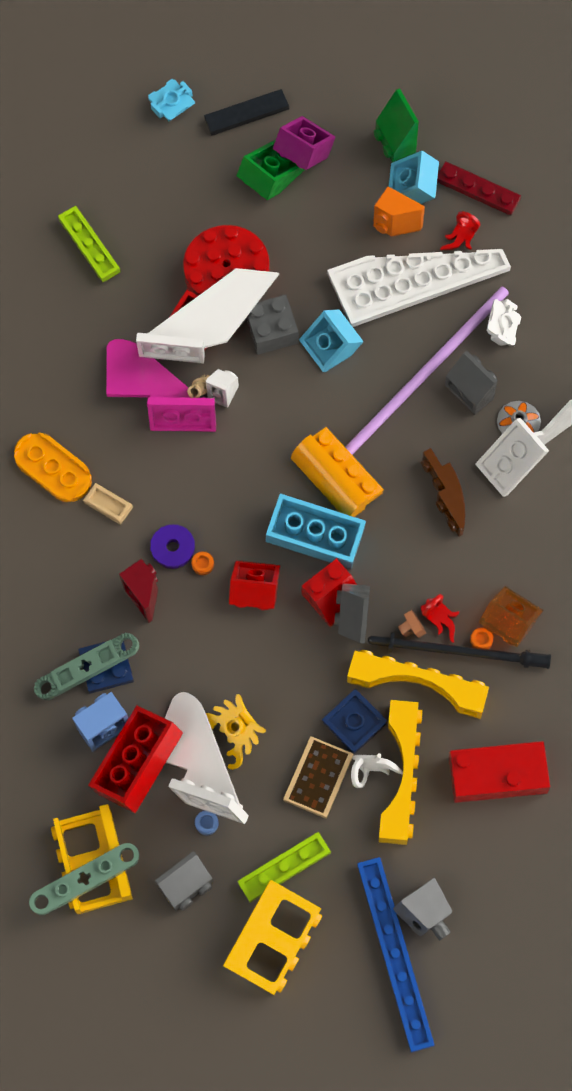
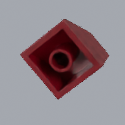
(141, 586)

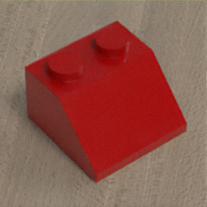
(254, 585)
(323, 587)

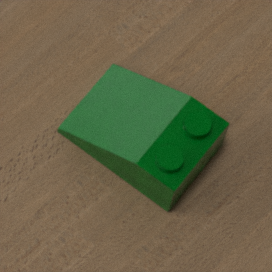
(397, 128)
(267, 171)

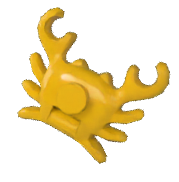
(238, 728)

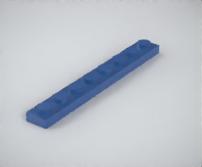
(395, 955)

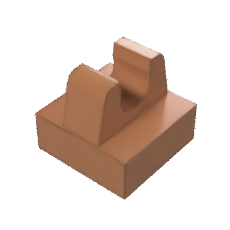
(412, 625)

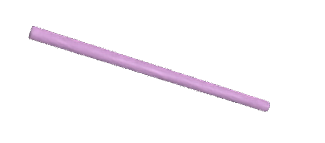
(425, 372)

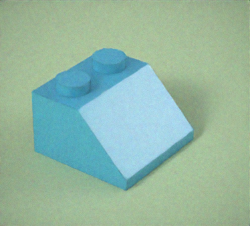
(415, 176)
(330, 339)

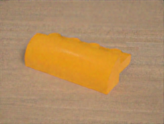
(336, 472)

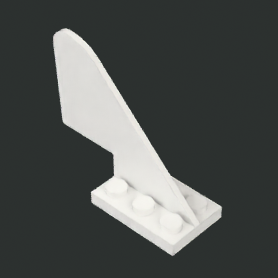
(520, 450)
(206, 779)

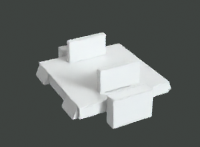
(503, 322)

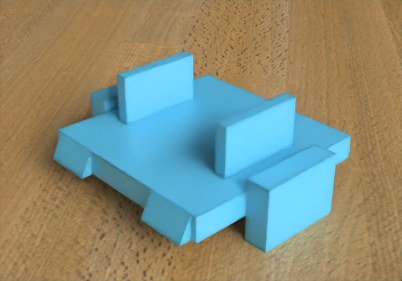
(171, 99)

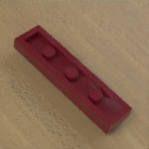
(478, 188)

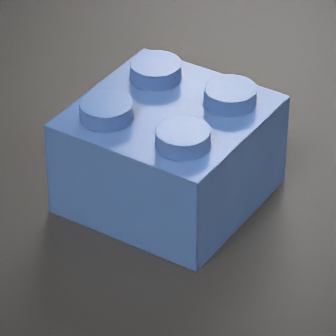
(100, 720)

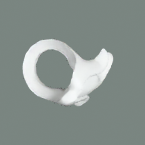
(371, 763)

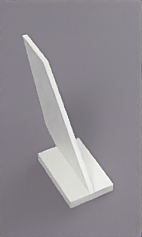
(206, 319)

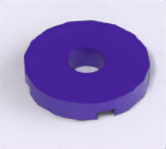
(170, 534)

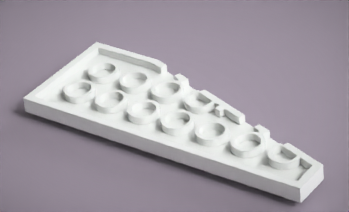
(387, 284)

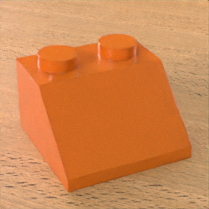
(397, 214)

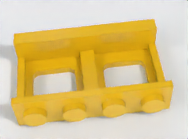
(108, 840)
(259, 930)

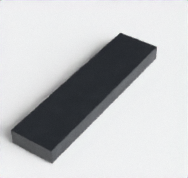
(246, 112)

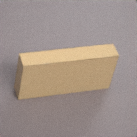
(108, 503)

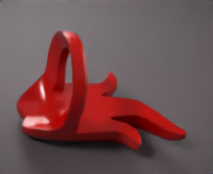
(464, 231)
(438, 614)

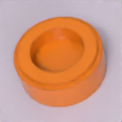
(202, 563)
(481, 639)

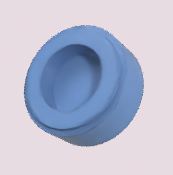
(206, 823)

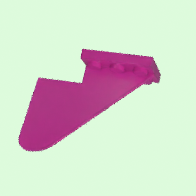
(167, 396)

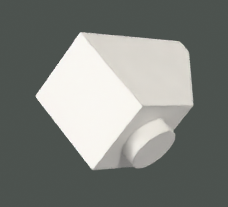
(222, 387)

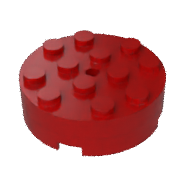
(219, 252)

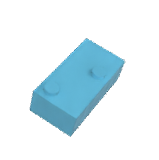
(315, 530)

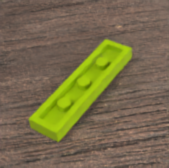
(89, 244)
(284, 866)

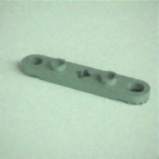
(101, 658)
(68, 888)

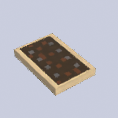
(318, 777)

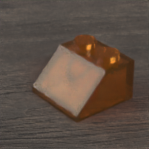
(510, 616)

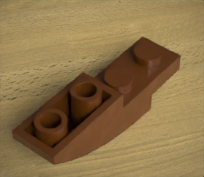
(450, 498)

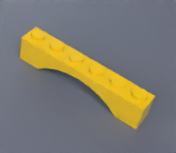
(371, 671)
(395, 819)

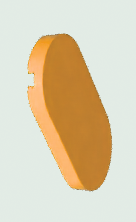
(52, 467)

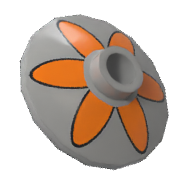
(508, 414)

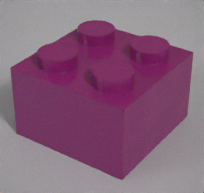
(303, 143)

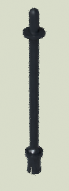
(525, 658)

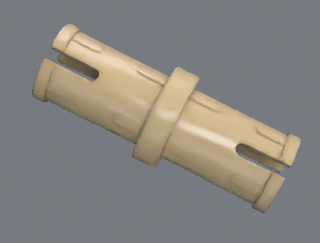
(198, 387)

